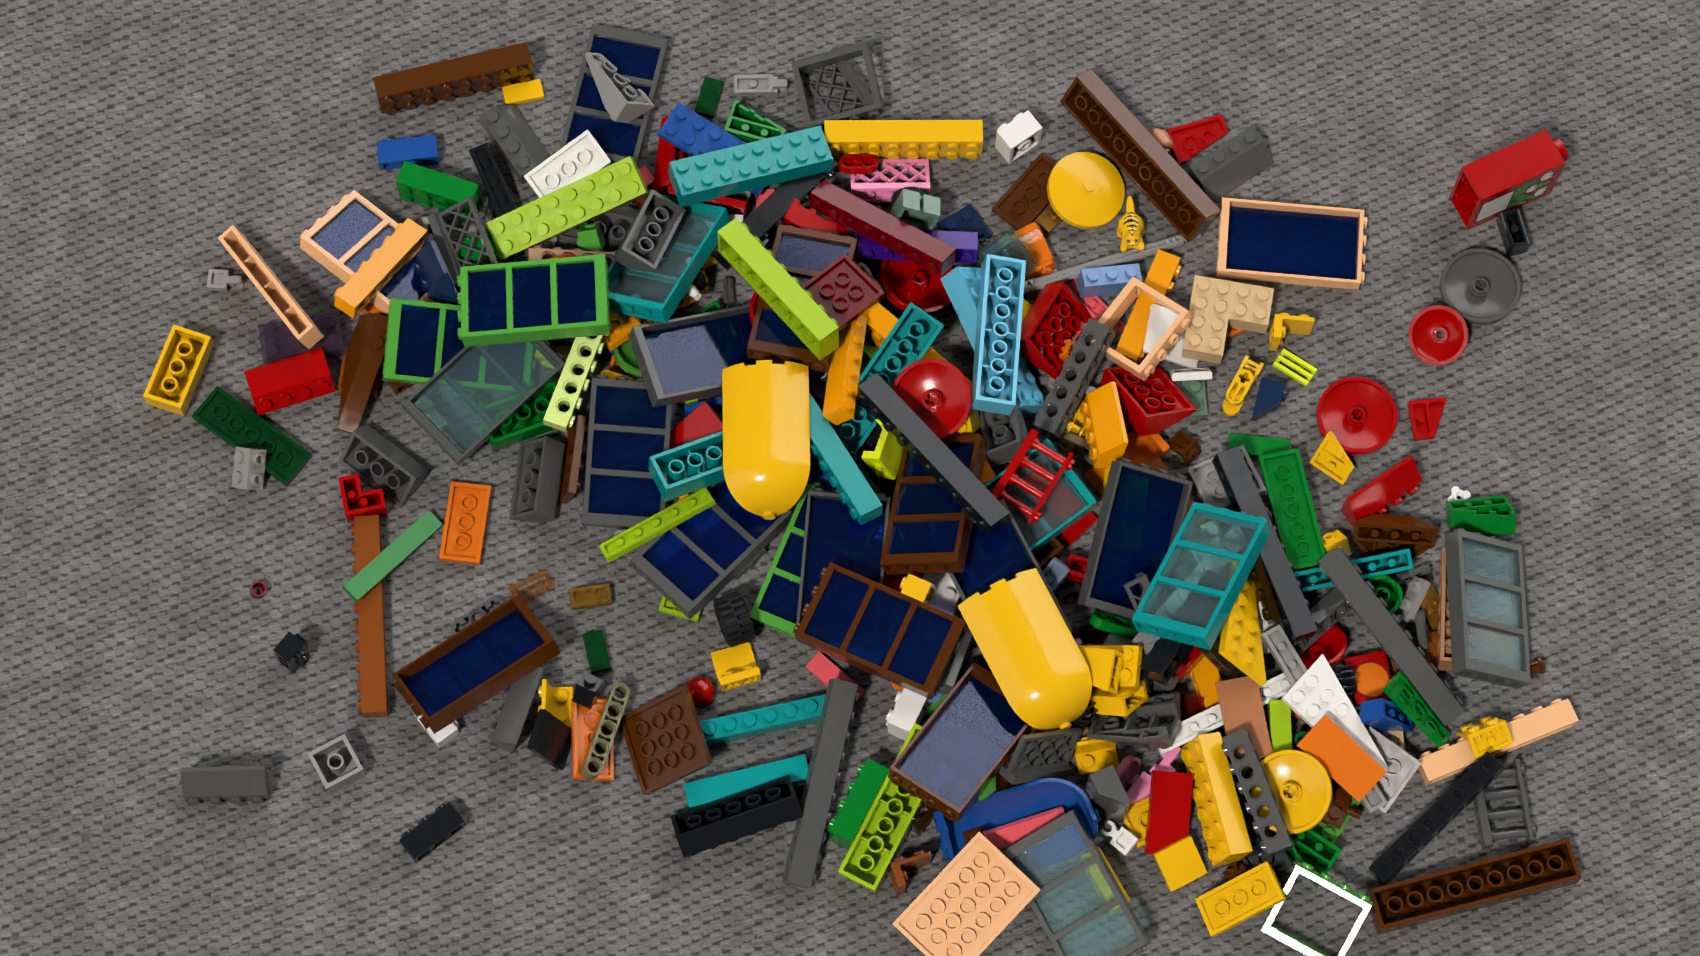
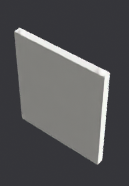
(1158, 323)

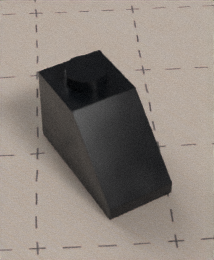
(588, 690)

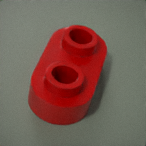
(858, 164)

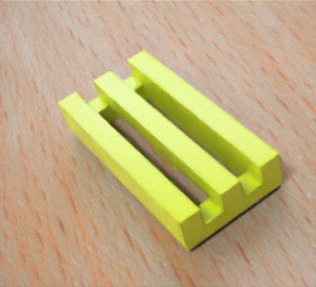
(1277, 365)

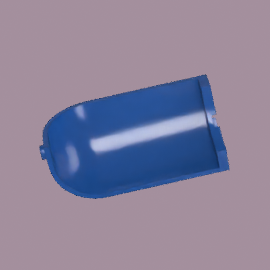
(1015, 805)

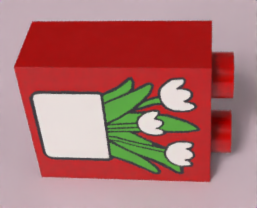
(1508, 178)

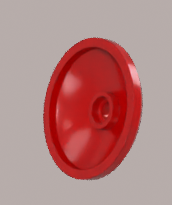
(1424, 335)
(1331, 644)

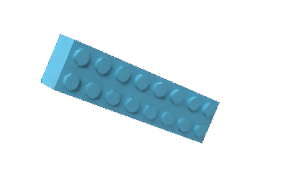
(963, 291)
(998, 334)

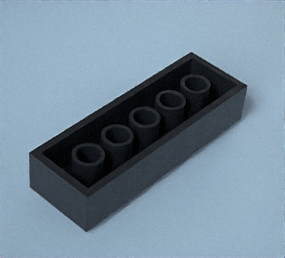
(736, 816)

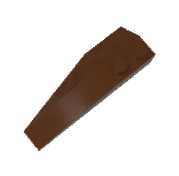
(362, 370)

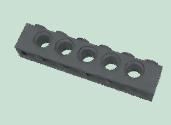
(1075, 389)
(1282, 840)

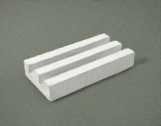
(1191, 374)

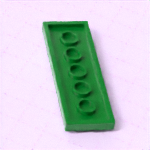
(1292, 508)

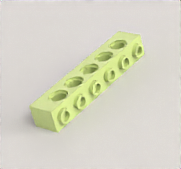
(562, 420)

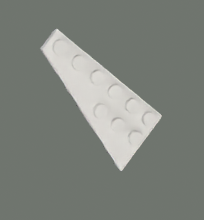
(1321, 694)

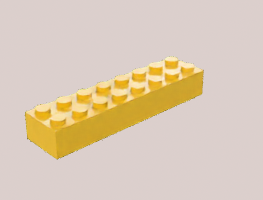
(905, 138)

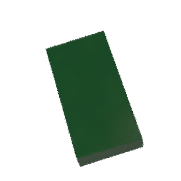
(709, 97)
(596, 651)

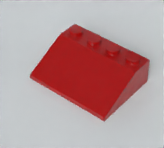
(1048, 323)
(1151, 403)

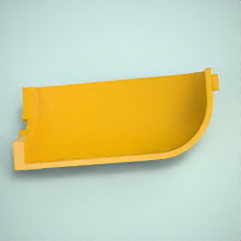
(766, 435)
(1030, 651)

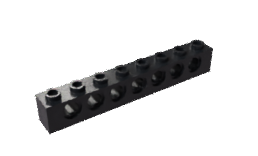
(1436, 819)

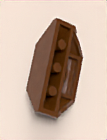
(1390, 533)

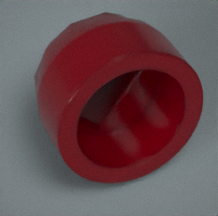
(262, 589)

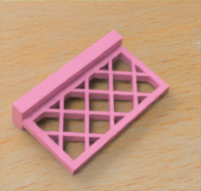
(883, 192)

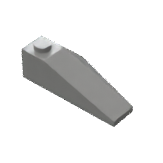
(617, 94)

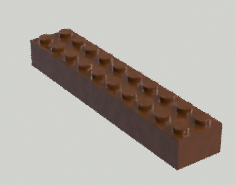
(1139, 155)
(1473, 886)

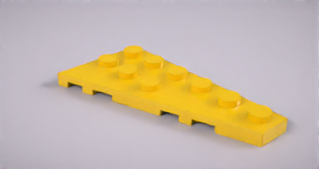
(1242, 637)

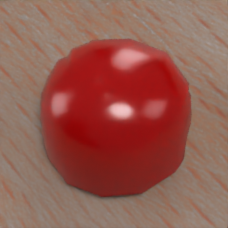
(701, 691)

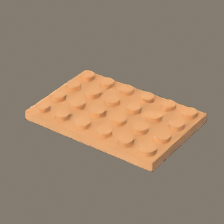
(967, 902)

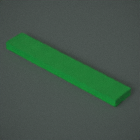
(392, 556)

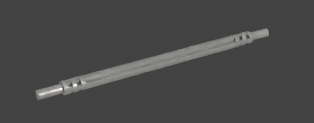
(1111, 260)

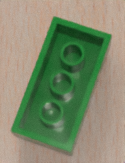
(435, 188)
(526, 422)
(858, 803)

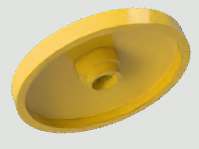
(1085, 190)
(1299, 787)

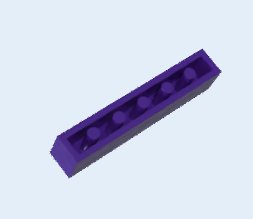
(964, 242)

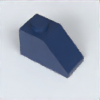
(1268, 397)

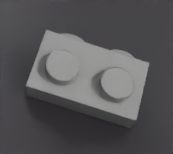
(249, 468)

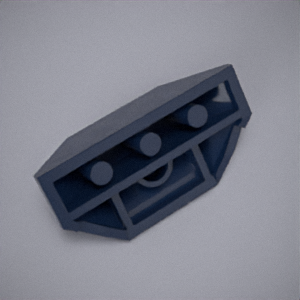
(434, 273)

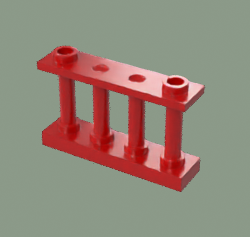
(1021, 459)

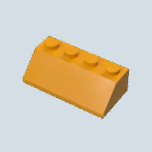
(1104, 425)

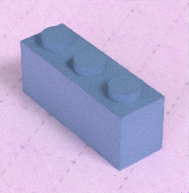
(1106, 280)

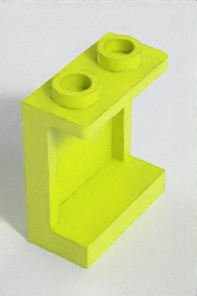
(887, 455)

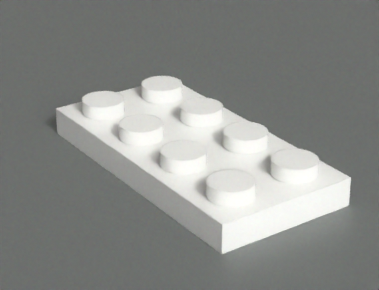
(568, 165)

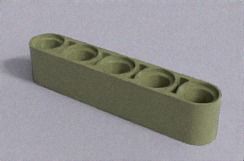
(611, 724)

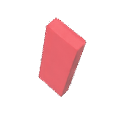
(826, 670)

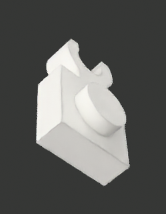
(1122, 839)

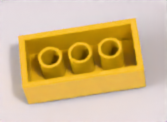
(178, 370)

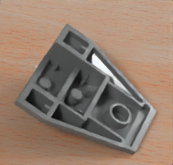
(1148, 726)

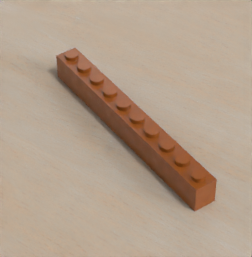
(370, 622)

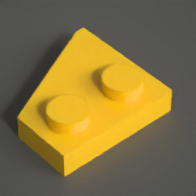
(1332, 459)

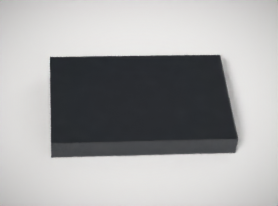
(550, 739)

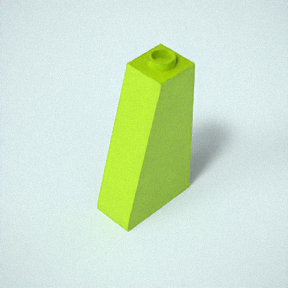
(1279, 725)

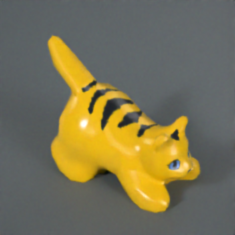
(1131, 228)

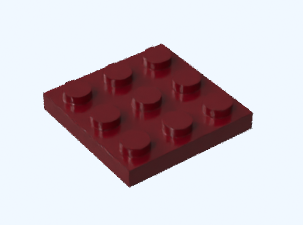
(843, 290)

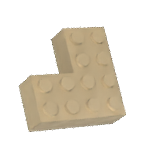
(1221, 305)

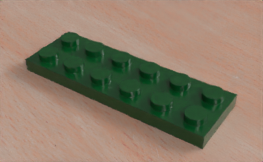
(244, 428)

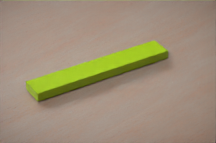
(657, 524)

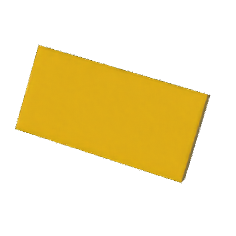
(523, 92)

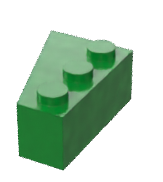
(749, 126)
(1482, 515)
(1315, 851)

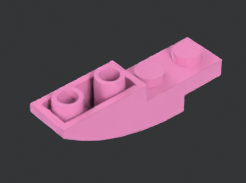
(1141, 784)

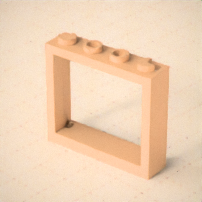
(1169, 338)

